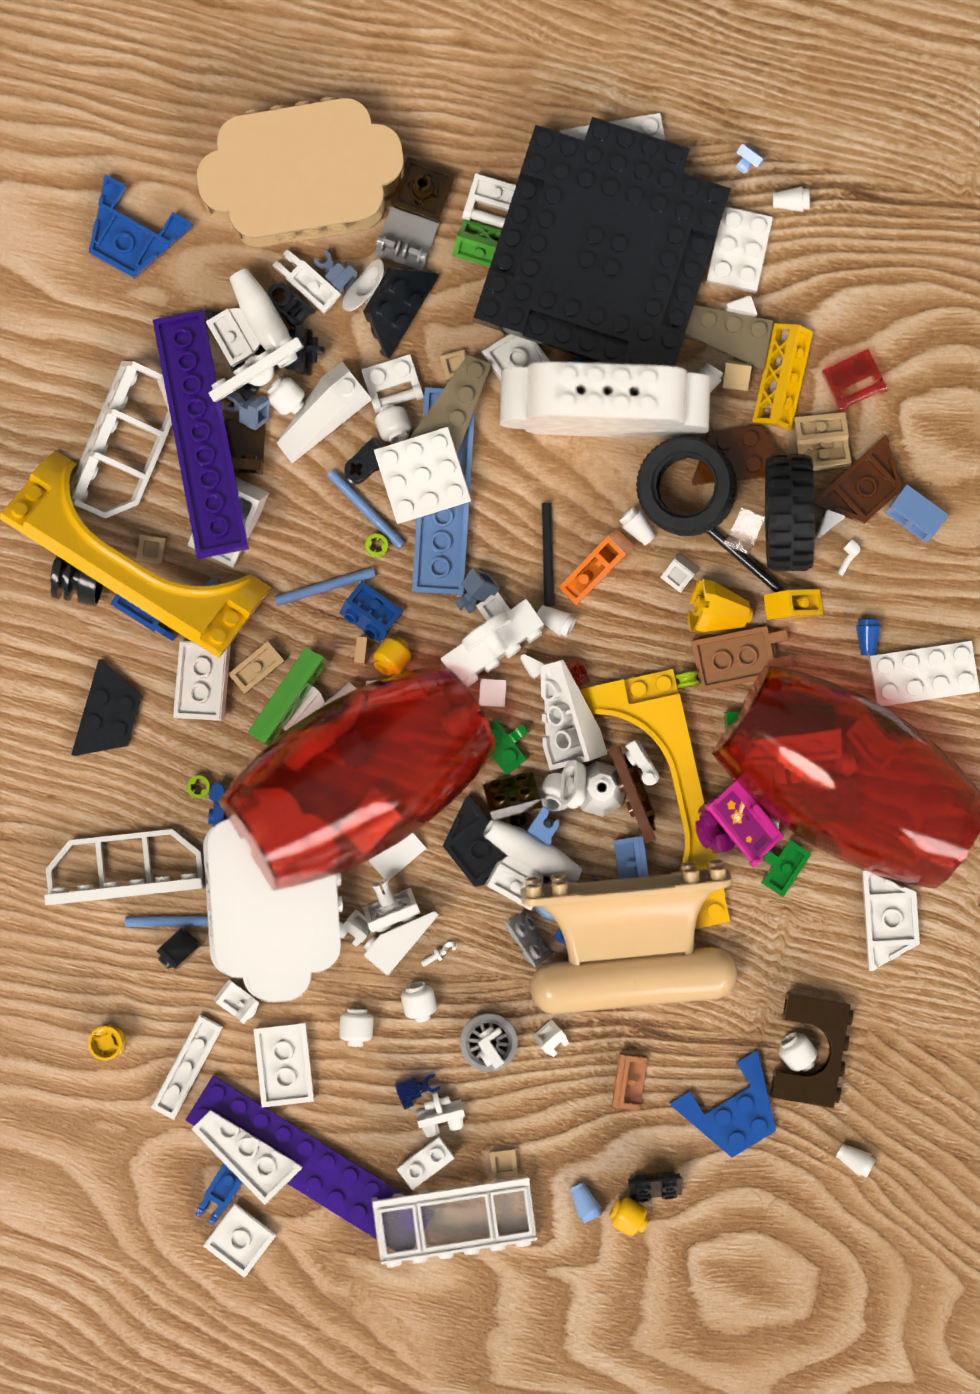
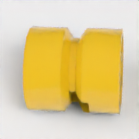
(107, 1042)

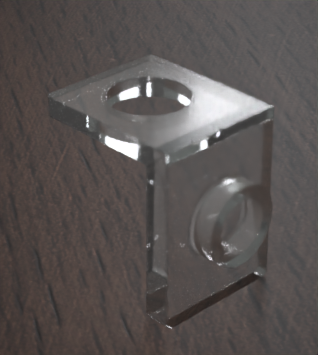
(745, 530)

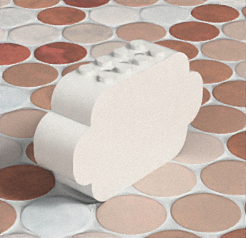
(605, 400)
(265, 933)

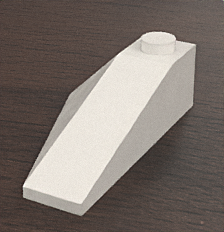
(327, 407)
(569, 724)

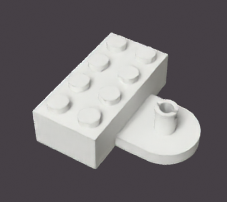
(492, 641)

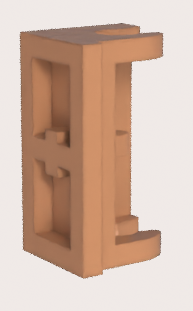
(629, 1082)

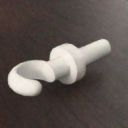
(438, 954)

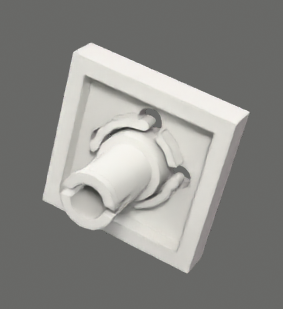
(390, 907)

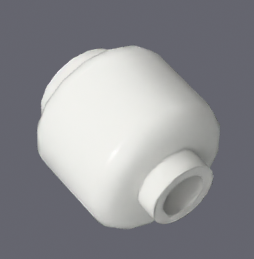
(286, 396)
(393, 423)
(551, 791)
(418, 1001)
(356, 1027)
(797, 1052)

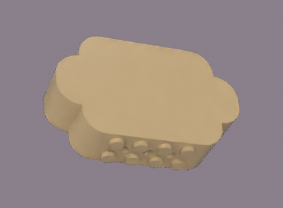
(301, 172)

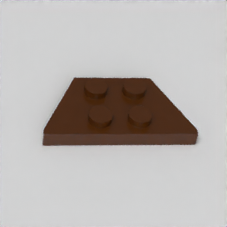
(746, 450)
(864, 486)
(639, 803)

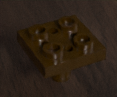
(436, 181)
(513, 797)

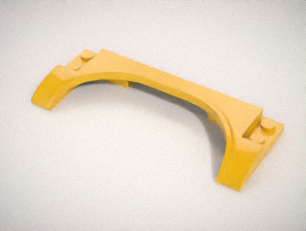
(200, 613)
(657, 709)

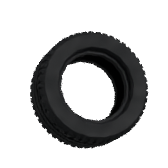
(656, 464)

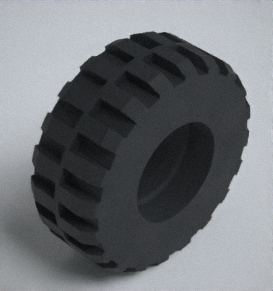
(789, 512)

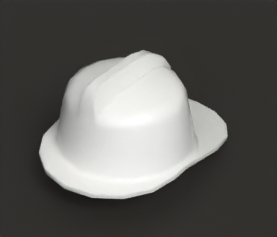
(364, 286)

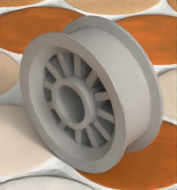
(480, 1020)

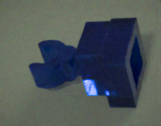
(409, 1090)

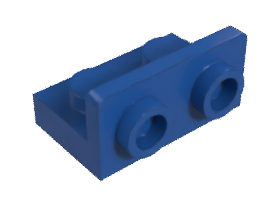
(370, 611)

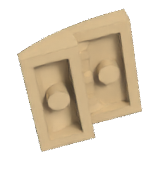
(823, 440)

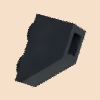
(178, 949)

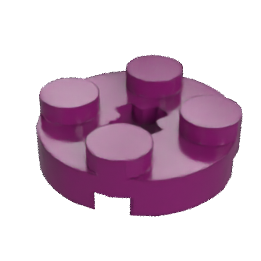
(708, 835)

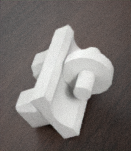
(440, 1111)

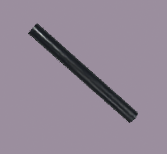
(547, 540)
(745, 560)

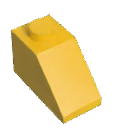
(793, 604)

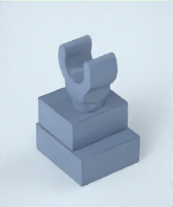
(337, 275)
(251, 412)
(478, 587)

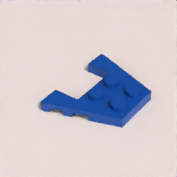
(125, 242)
(738, 1120)

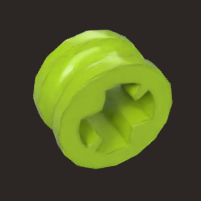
(368, 544)
(687, 679)
(193, 781)

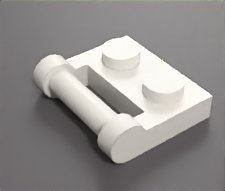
(490, 193)
(391, 375)

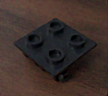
(667, 1187)

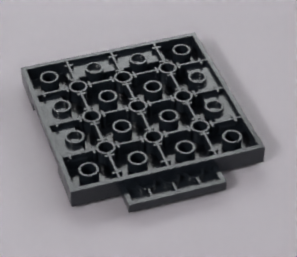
(603, 246)

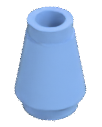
(585, 1203)

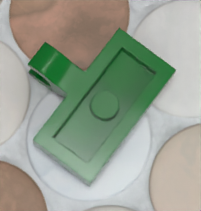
(506, 752)
(784, 867)

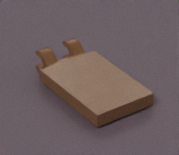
(737, 657)

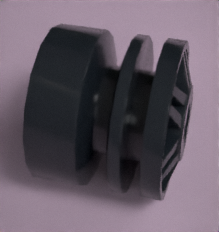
(67, 579)

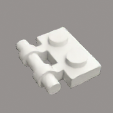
(638, 756)

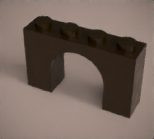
(821, 1086)

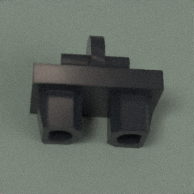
(306, 355)

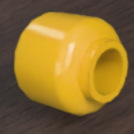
(392, 656)
(628, 1216)

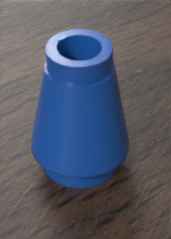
(868, 635)

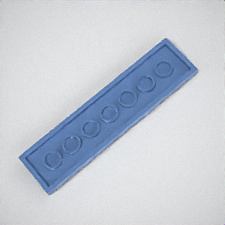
(443, 534)

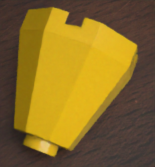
(717, 608)

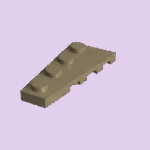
(732, 333)
(457, 401)

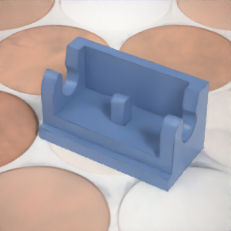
(916, 513)
(541, 830)
(631, 857)

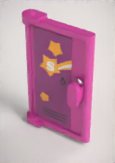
(742, 824)

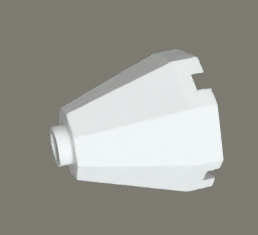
(605, 802)

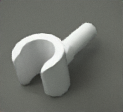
(852, 549)

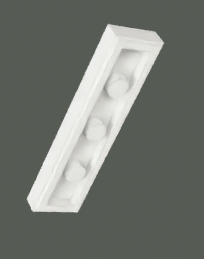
(187, 1067)

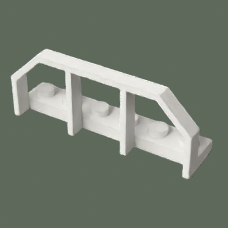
(98, 445)
(135, 887)

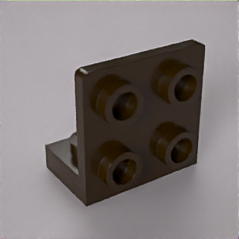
(246, 447)

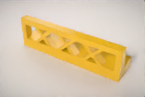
(788, 376)

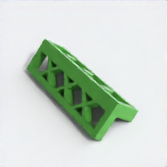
(477, 247)
(288, 696)

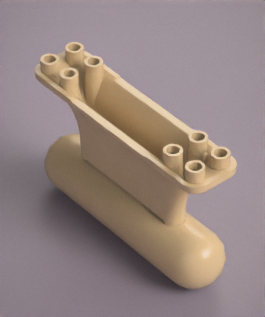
(630, 941)

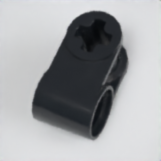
(291, 305)
(365, 460)

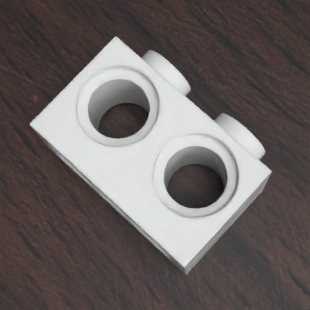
(425, 1162)

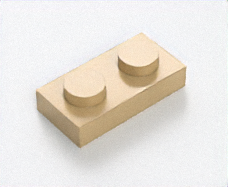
(256, 667)

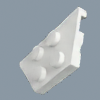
(889, 919)

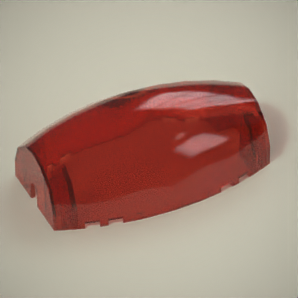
(358, 775)
(851, 778)

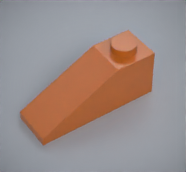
(596, 566)

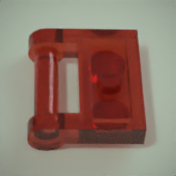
(850, 373)

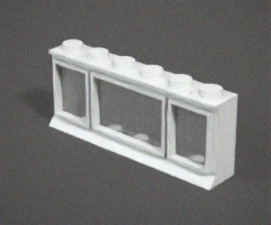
(454, 1221)

